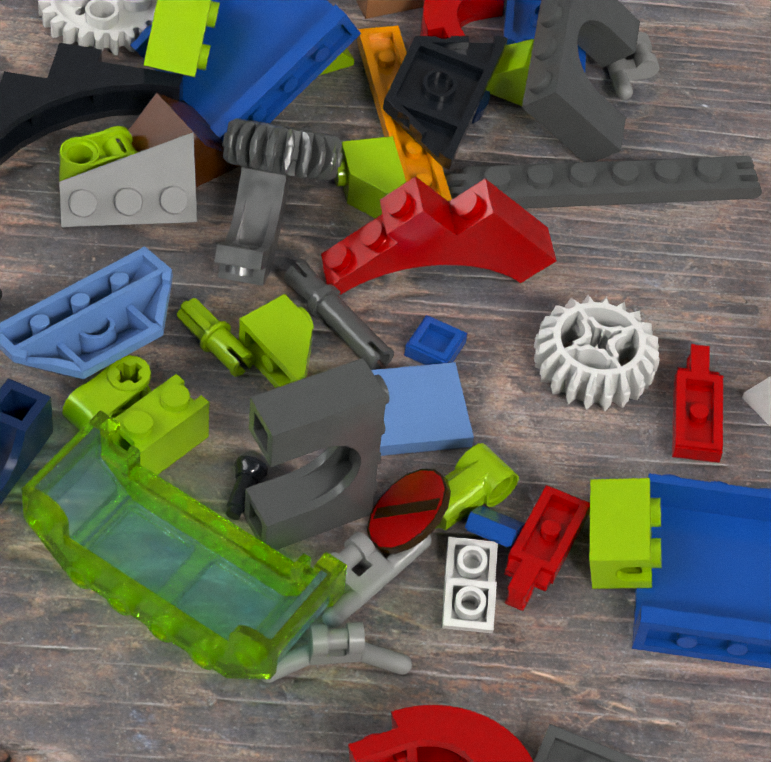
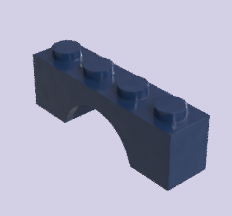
(24, 430)

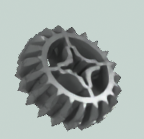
(282, 149)

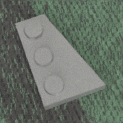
(135, 190)

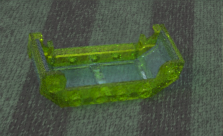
(173, 558)

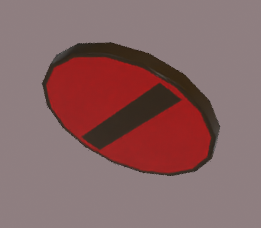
(409, 511)

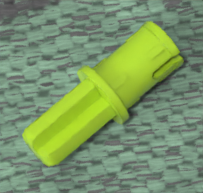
(215, 336)

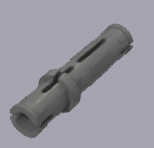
(326, 303)

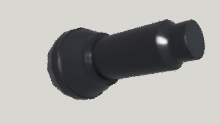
(249, 470)

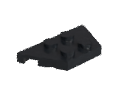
(441, 90)

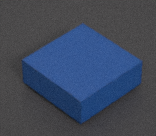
(435, 342)
(494, 526)

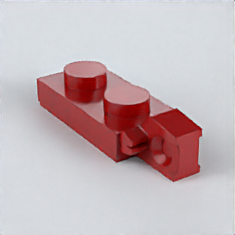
(698, 409)
(544, 544)

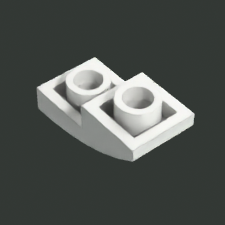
(469, 585)

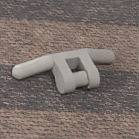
(641, 67)
(377, 574)
(340, 646)

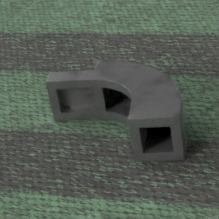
(254, 228)

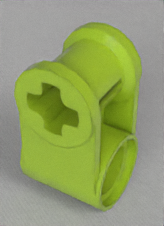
(94, 150)
(109, 391)

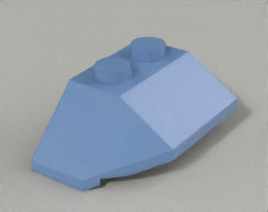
(93, 318)

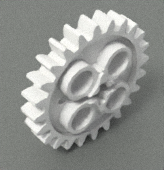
(97, 21)

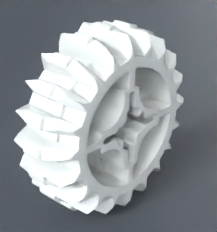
(591, 365)

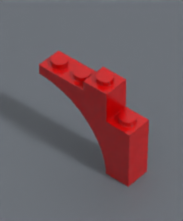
(425, 229)

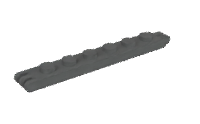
(617, 181)

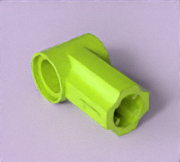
(477, 480)

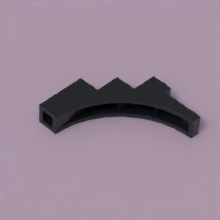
(75, 92)

